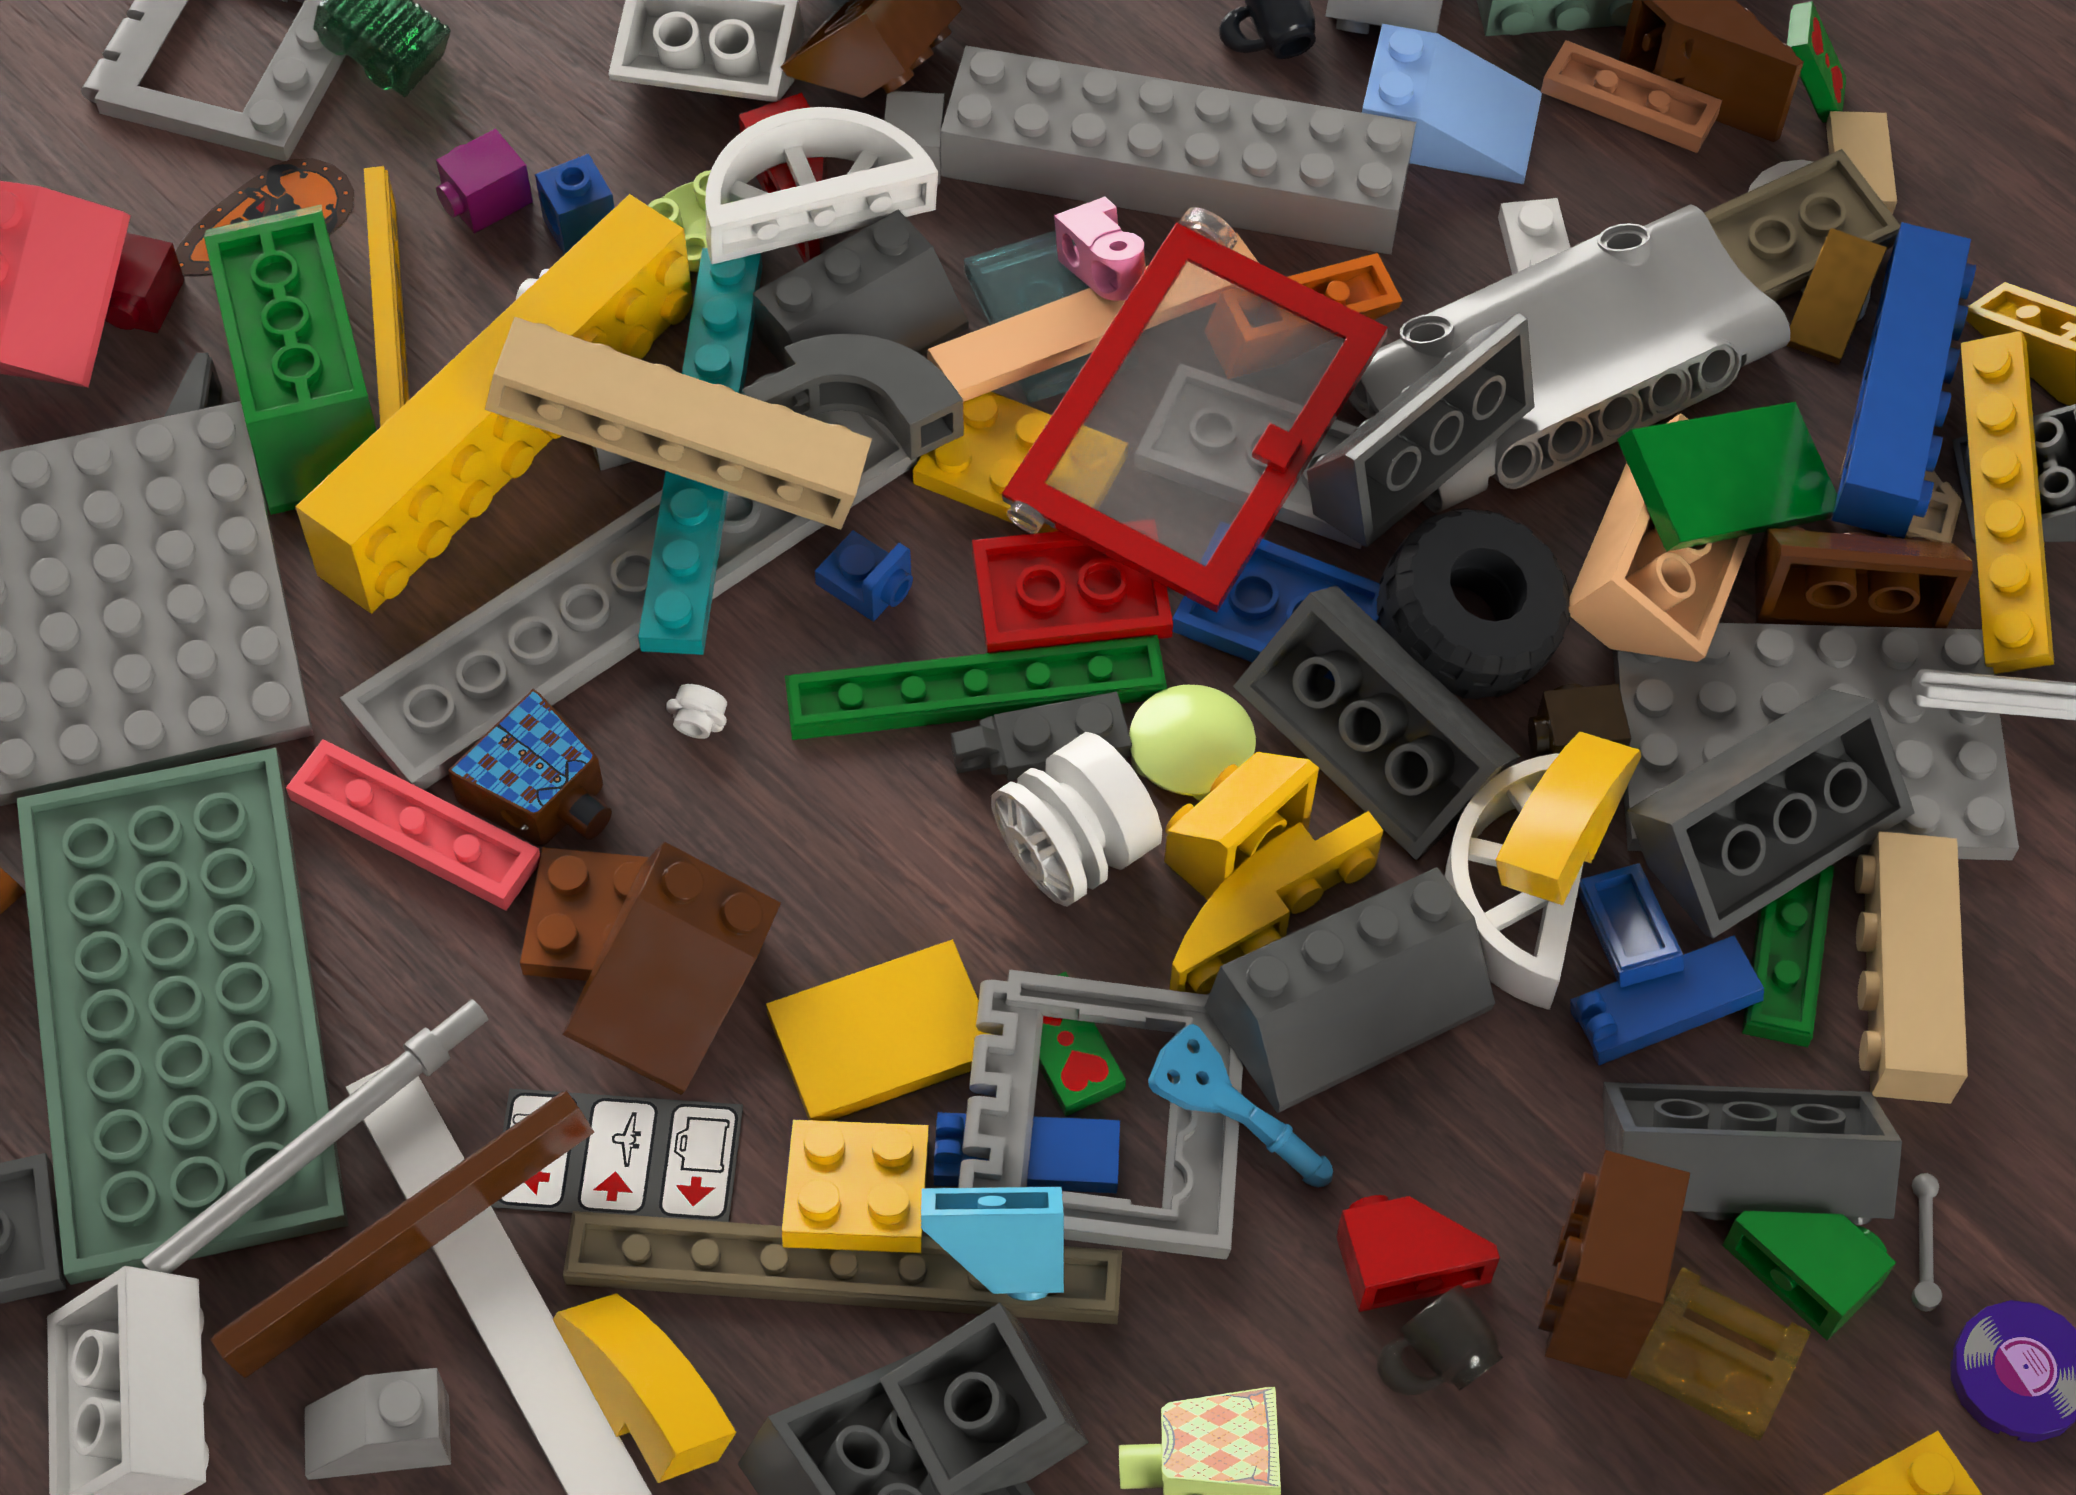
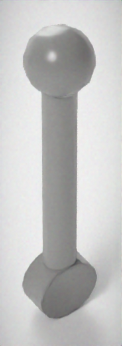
(1926, 1294)

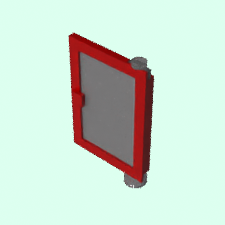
(1194, 414)

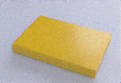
(878, 1032)

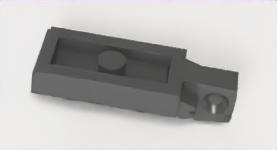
(1027, 737)

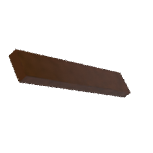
(402, 1235)

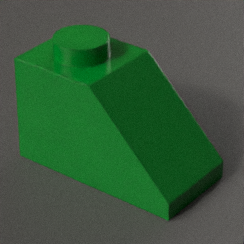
(1812, 1262)

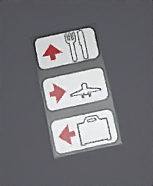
(639, 1162)

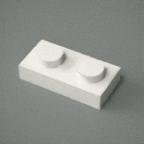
(1532, 231)

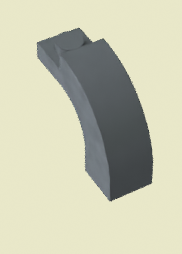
(871, 379)

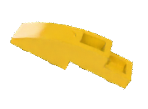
(1257, 898)

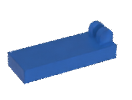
(1629, 1018)
(1063, 1153)

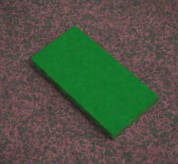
(1729, 475)

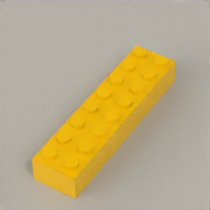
(447, 454)

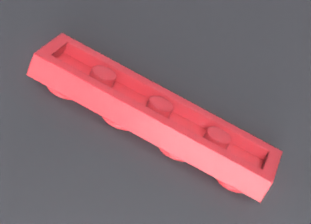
(414, 824)

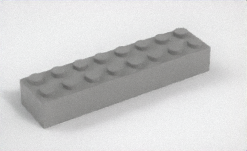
(1177, 148)

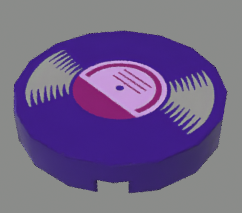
(2017, 1370)

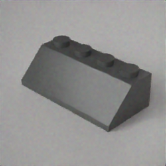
(1426, 433)
(1382, 726)
(1773, 809)
(1353, 989)
(1762, 1147)

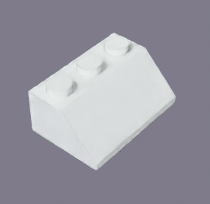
(709, 45)
(127, 1388)

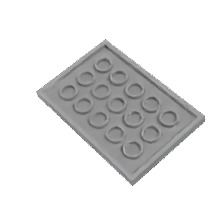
(1759, 672)

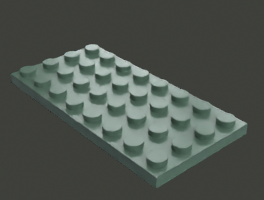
(174, 1008)

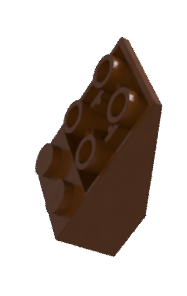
(1718, 52)

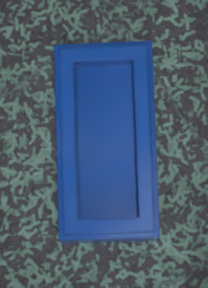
(1630, 925)

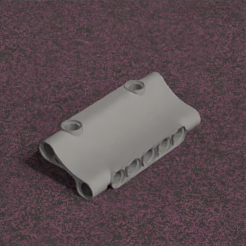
(1615, 341)

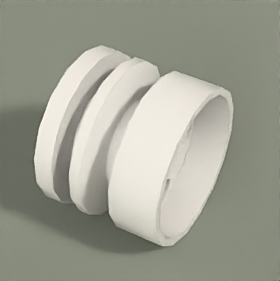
(1077, 818)

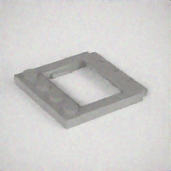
(272, 116)
(1200, 1144)

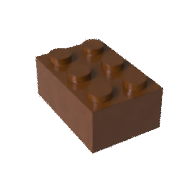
(1613, 1263)

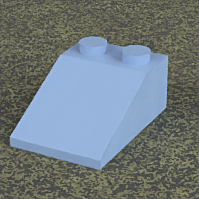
(1463, 107)

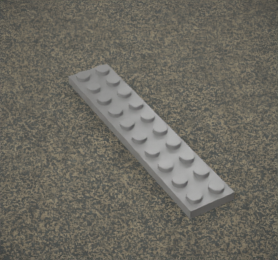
(565, 624)

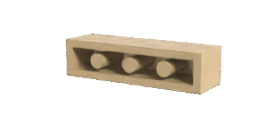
(1912, 968)

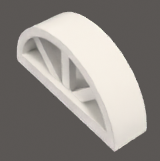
(886, 176)
(1508, 966)

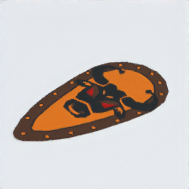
(276, 190)

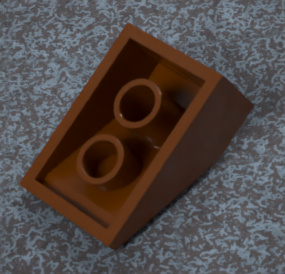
(671, 967)

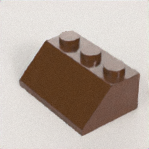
(872, 44)
(1857, 580)

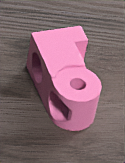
(1102, 252)

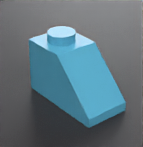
(1001, 1236)

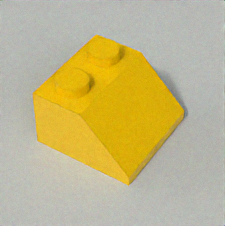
(1239, 817)

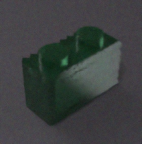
(387, 37)

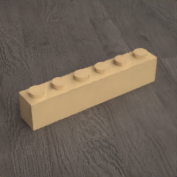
(677, 423)

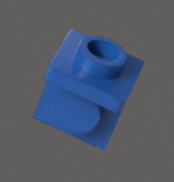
(866, 575)

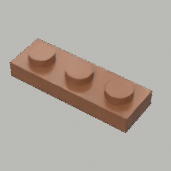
(1631, 96)

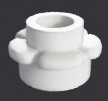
(697, 711)

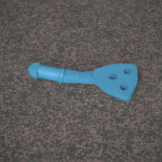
(1219, 1096)

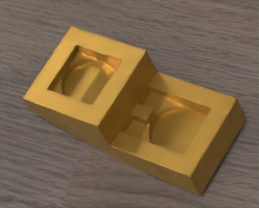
(1835, 295)

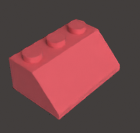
(55, 281)

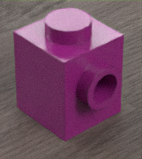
(483, 181)

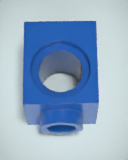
(573, 200)

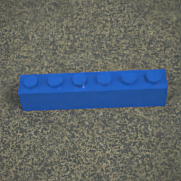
(1903, 382)

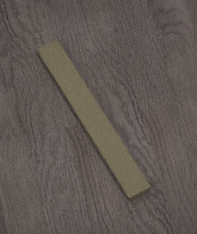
(753, 1264)

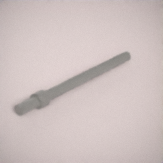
(422, 1054)

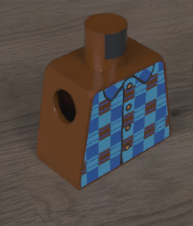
(533, 775)

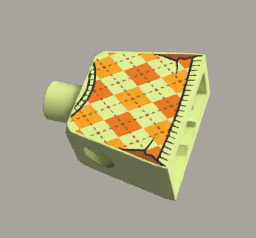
(1210, 1448)

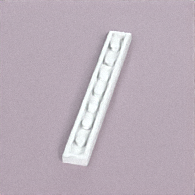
(506, 1308)

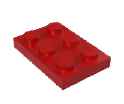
(1062, 593)

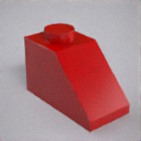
(1408, 1252)

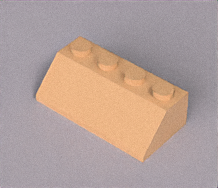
(1650, 598)

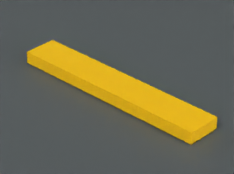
(386, 293)

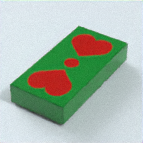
(1821, 68)
(1077, 1063)

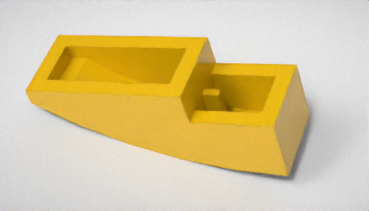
(1566, 817)
(645, 1386)

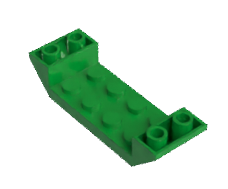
(290, 349)

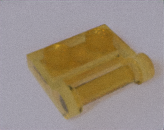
(1712, 1370)

